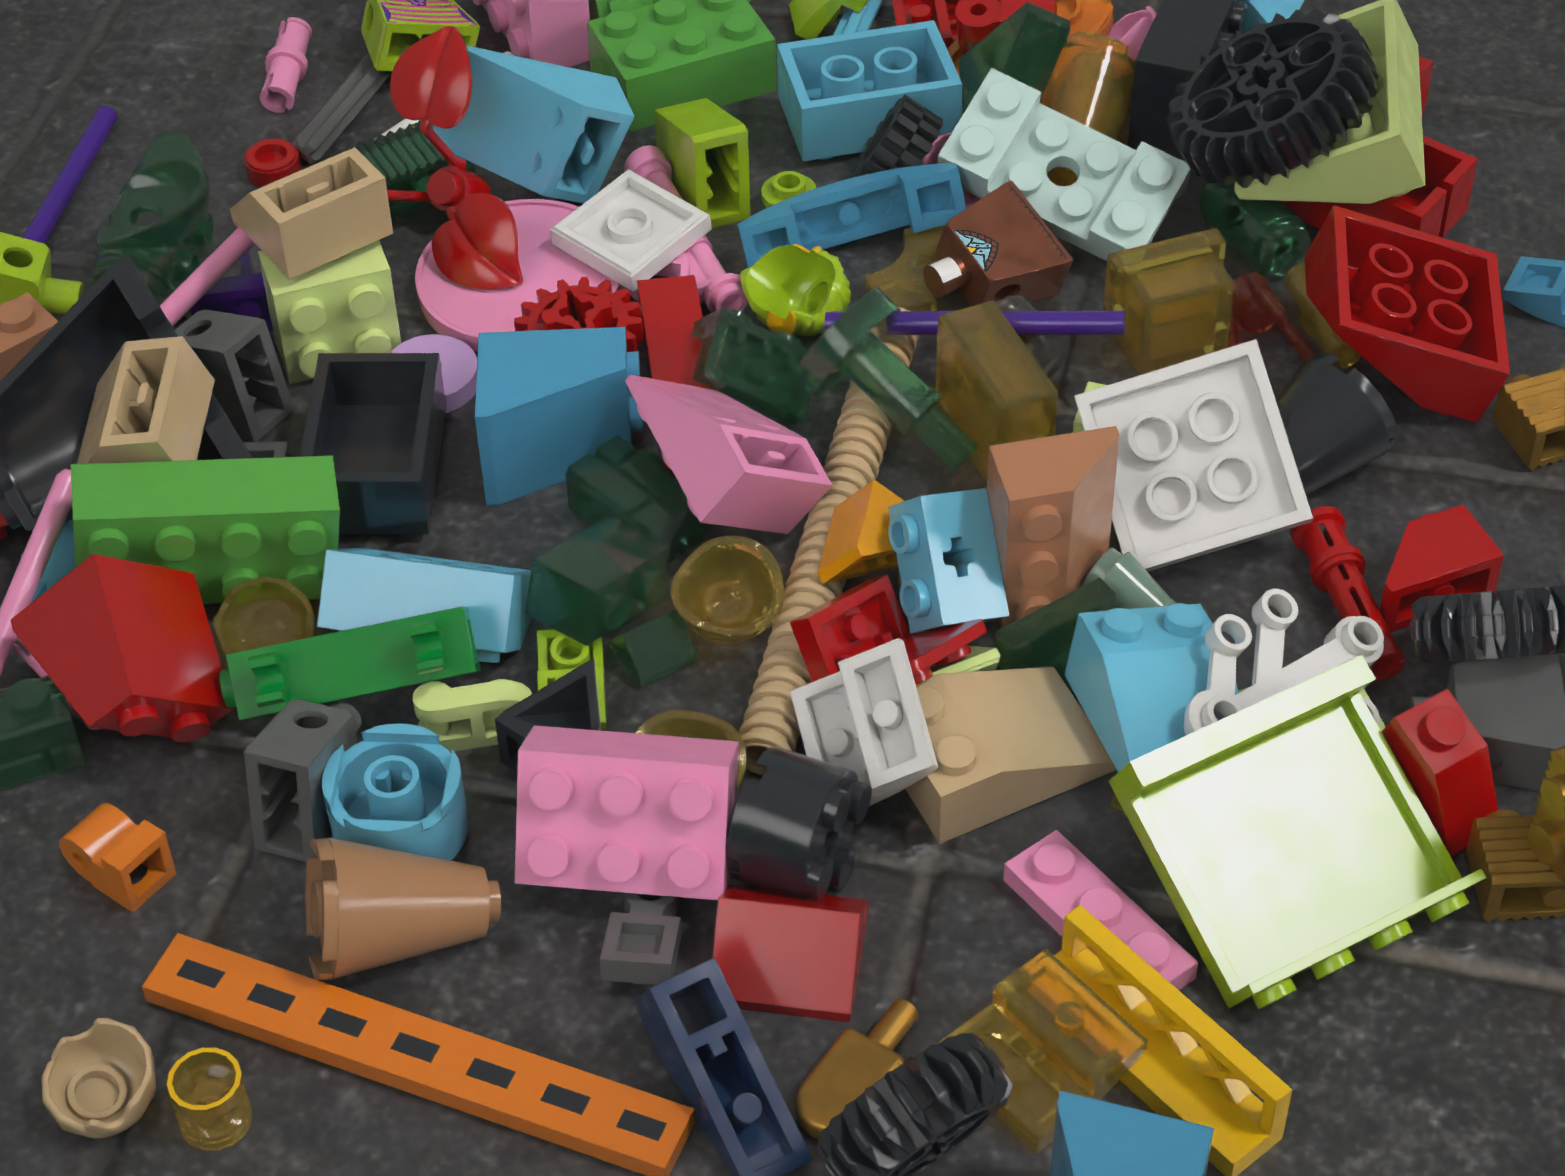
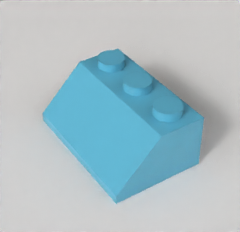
(385, 586)

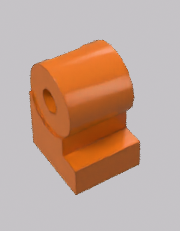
(110, 846)

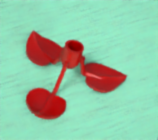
(481, 238)

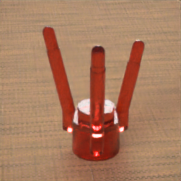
(1258, 310)

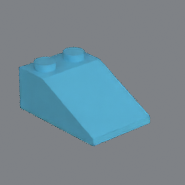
(1139, 674)

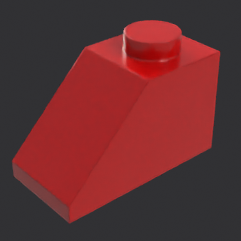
(1439, 557)
(1445, 766)

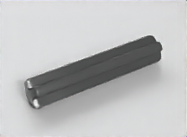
(339, 110)

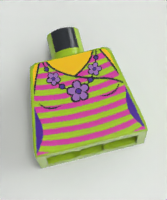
(395, 25)

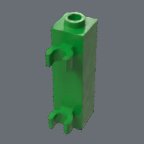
(351, 662)

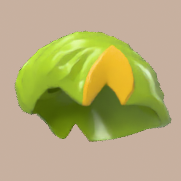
(795, 289)

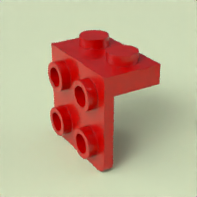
(871, 617)

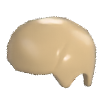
(99, 1080)

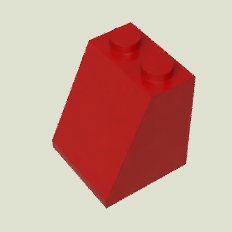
(128, 648)

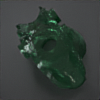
(177, 187)

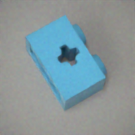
(947, 559)

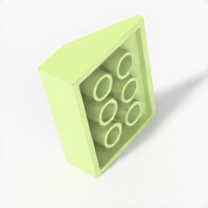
(1387, 150)

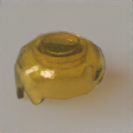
(263, 615)

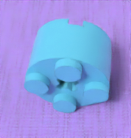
(397, 792)

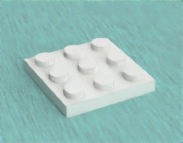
(1198, 457)

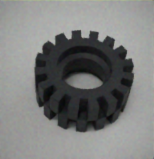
(900, 139)

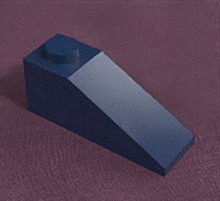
(722, 1072)

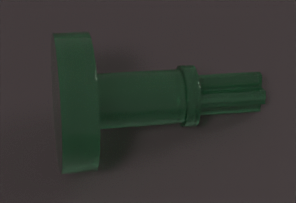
(855, 350)

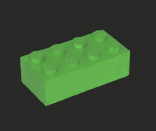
(212, 518)

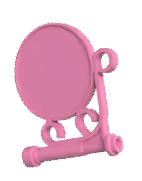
(469, 311)

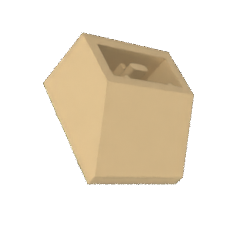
(317, 213)
(149, 405)

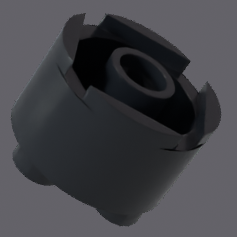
(797, 825)

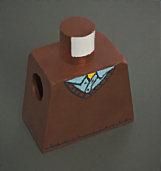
(998, 252)

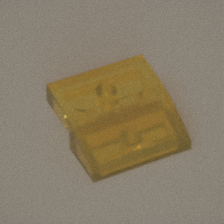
(1052, 1040)

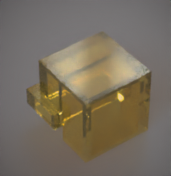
(1172, 299)

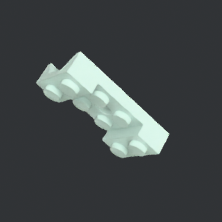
(1016, 138)

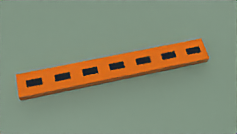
(422, 1056)

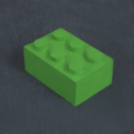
(684, 54)

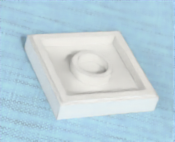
(630, 229)

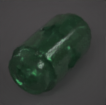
(1259, 231)

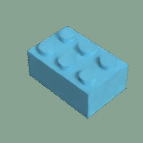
(846, 84)

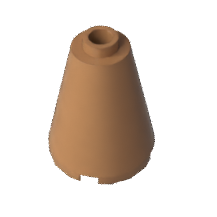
(390, 905)

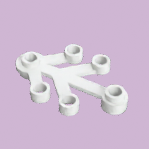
(1346, 641)

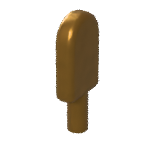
(852, 1066)

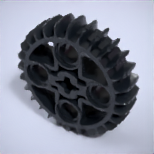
(1273, 98)

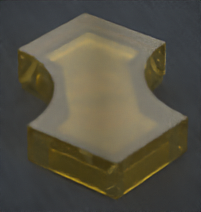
(905, 278)

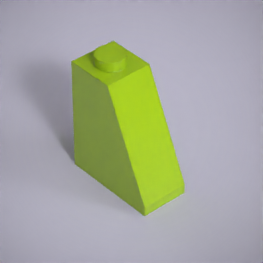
(707, 158)

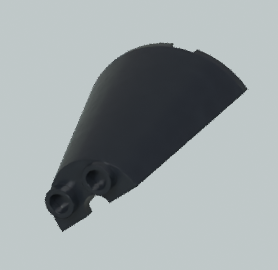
(53, 388)

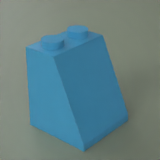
(549, 403)
(1124, 1141)

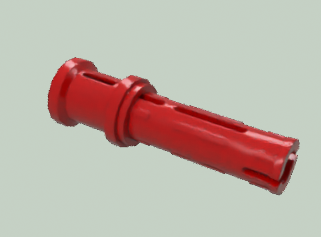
(1339, 571)

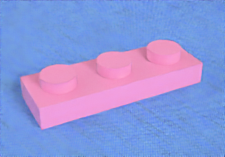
(1058, 878)

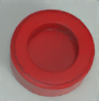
(271, 161)

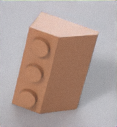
(1051, 513)

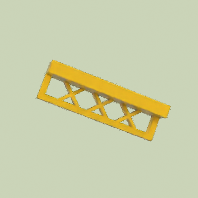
(1174, 1073)

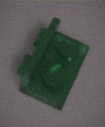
(751, 364)

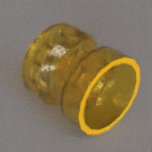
(209, 1098)

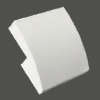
(868, 720)

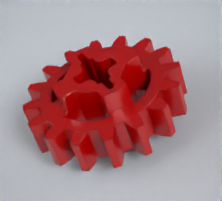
(582, 309)

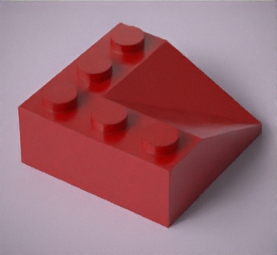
(1413, 309)

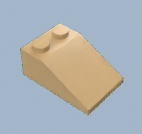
(1001, 746)

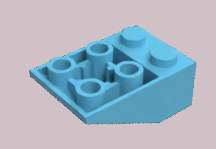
(541, 124)

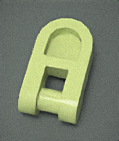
(467, 713)

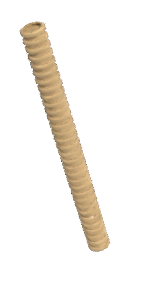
(850, 465)

